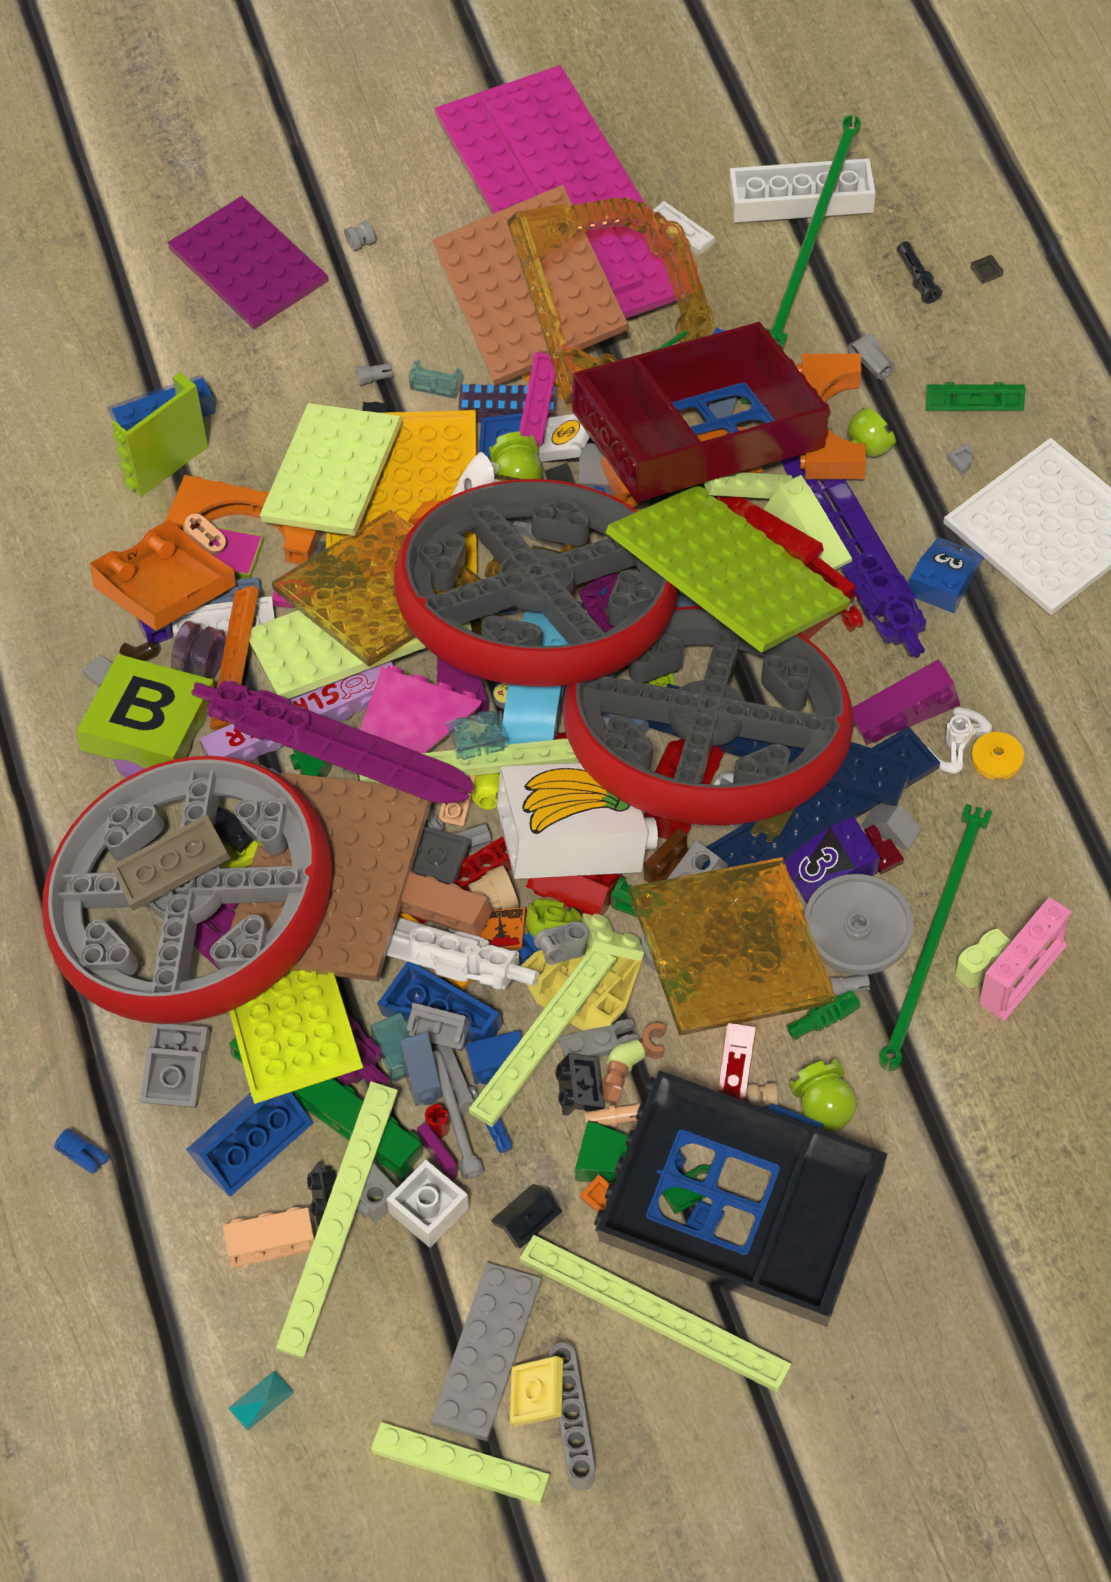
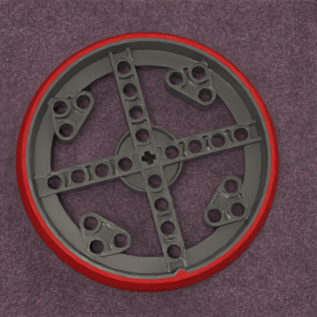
(529, 580)
(712, 715)

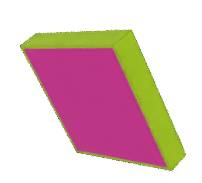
(240, 551)

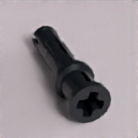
(923, 279)

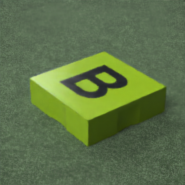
(143, 713)

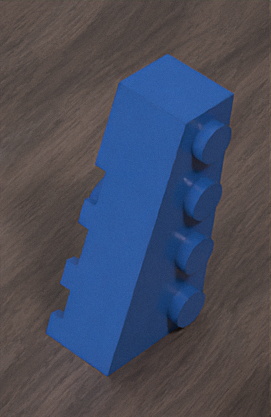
(421, 987)

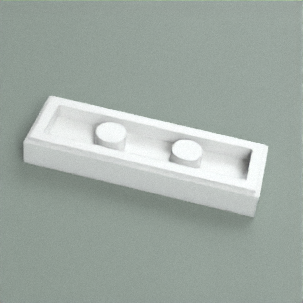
(698, 237)

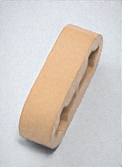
(204, 533)

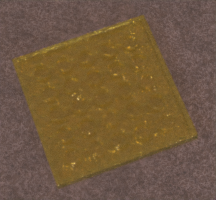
(353, 592)
(731, 946)

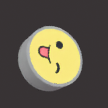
(499, 694)

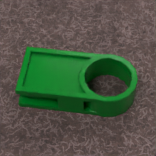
(680, 1198)

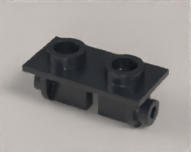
(320, 1183)

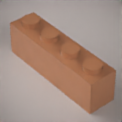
(445, 904)

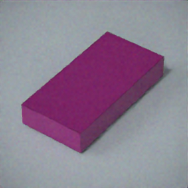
(437, 1151)

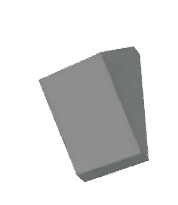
(893, 823)

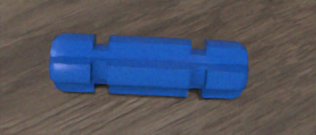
(500, 1137)

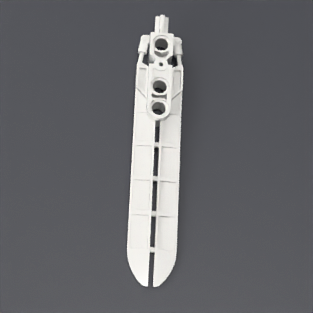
(458, 955)

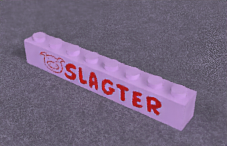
(334, 700)

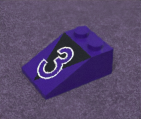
(831, 854)

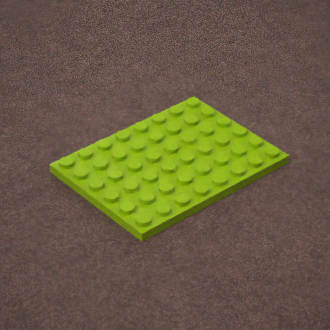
(728, 567)

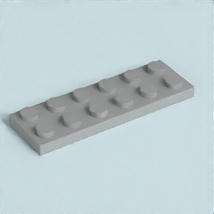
(486, 1352)

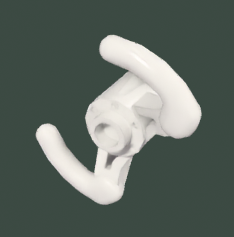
(960, 734)

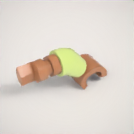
(625, 1056)

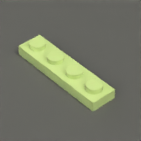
(747, 485)

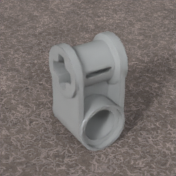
(564, 942)

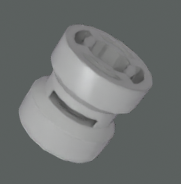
(359, 235)

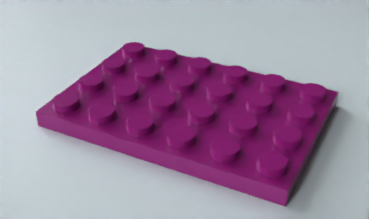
(248, 262)

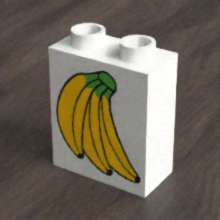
(568, 824)

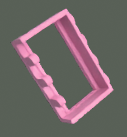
(1045, 926)

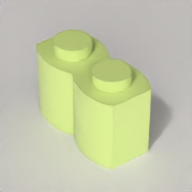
(979, 958)

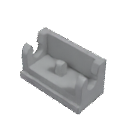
(442, 1026)

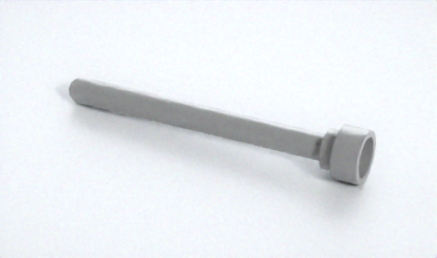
(470, 1165)

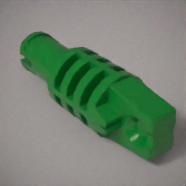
(824, 1016)

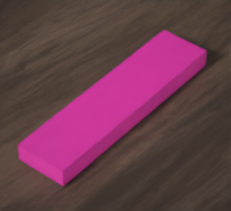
(538, 397)

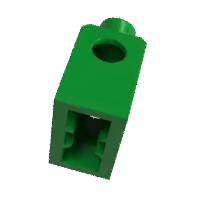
(599, 1153)

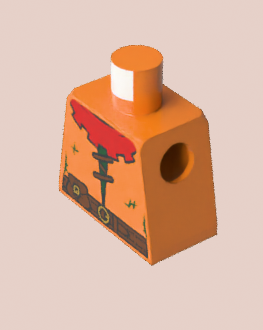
(505, 928)

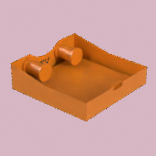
(161, 576)

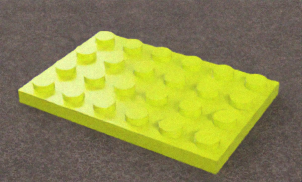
(294, 1035)

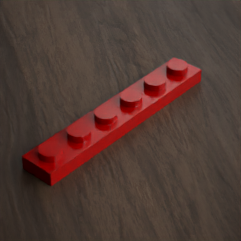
(793, 540)

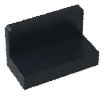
(527, 1215)

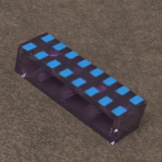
(498, 400)

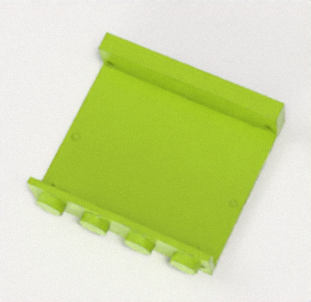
(162, 439)

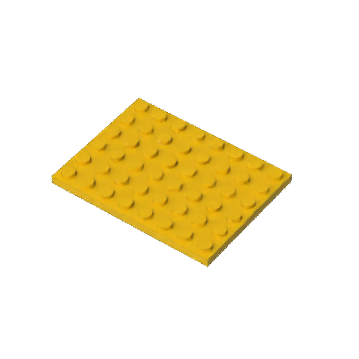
(424, 467)

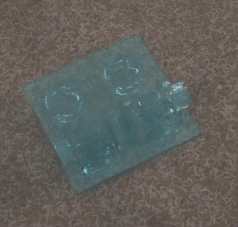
(476, 732)

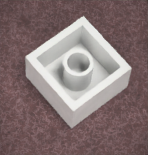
(427, 1203)

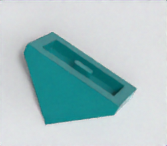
(260, 1400)

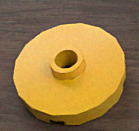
(993, 765)

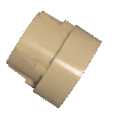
(497, 889)

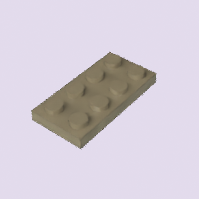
(170, 862)

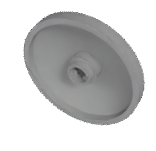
(859, 924)

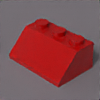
(584, 892)

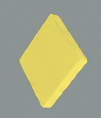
(536, 1391)

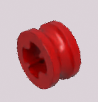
(852, 618)

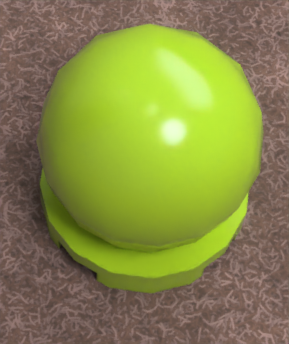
(517, 456)
(825, 1095)

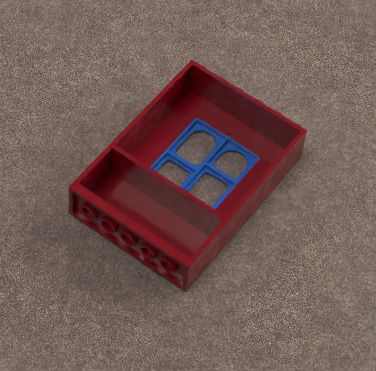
(636, 403)

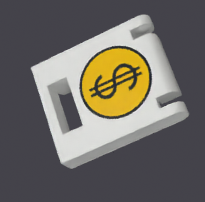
(562, 438)

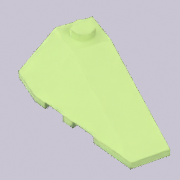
(800, 508)

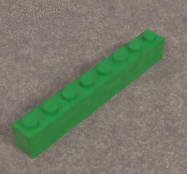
(340, 1109)

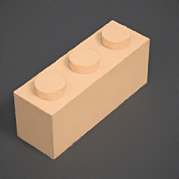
(268, 1236)

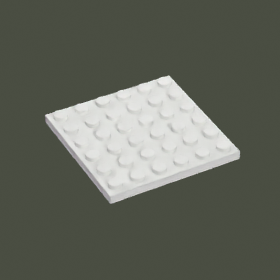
(1041, 525)

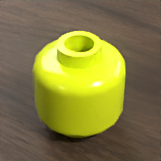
(485, 790)

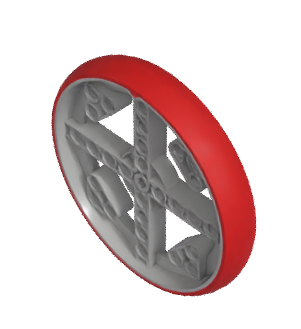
(125, 822)

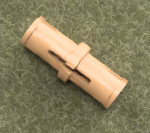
(613, 1115)

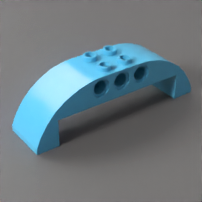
(534, 711)

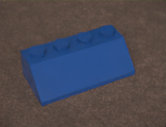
(134, 410)
(248, 1139)

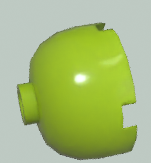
(869, 429)
(548, 914)

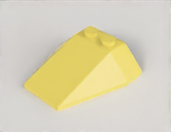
(604, 1004)

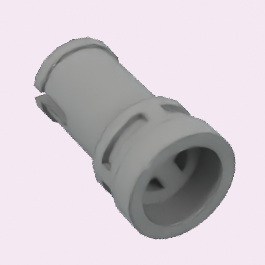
(367, 373)
(854, 983)

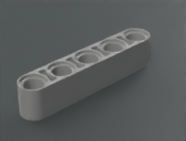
(577, 1428)

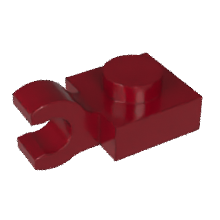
(887, 851)

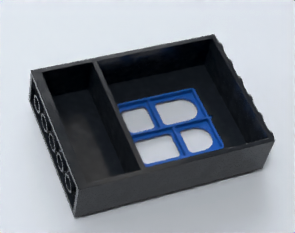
(801, 1227)

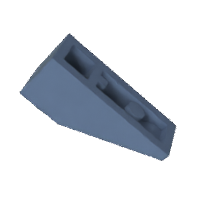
(420, 1069)

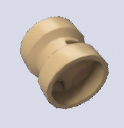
(768, 1093)

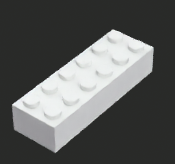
(794, 190)

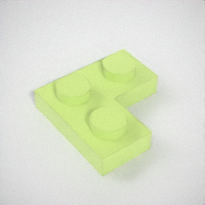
(604, 940)

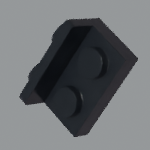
(579, 1084)

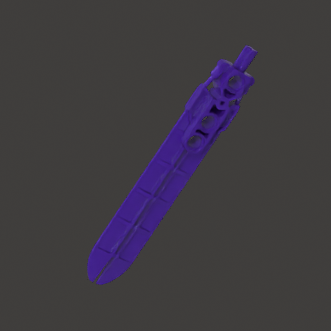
(877, 579)

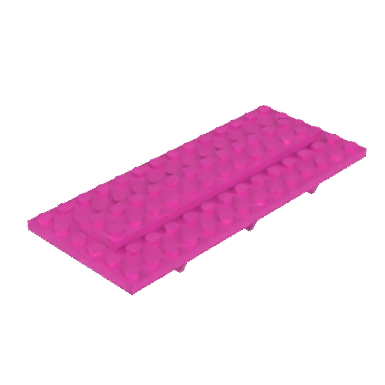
(541, 136)

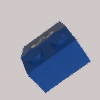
(944, 574)

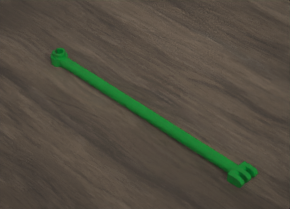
(813, 229)
(934, 934)

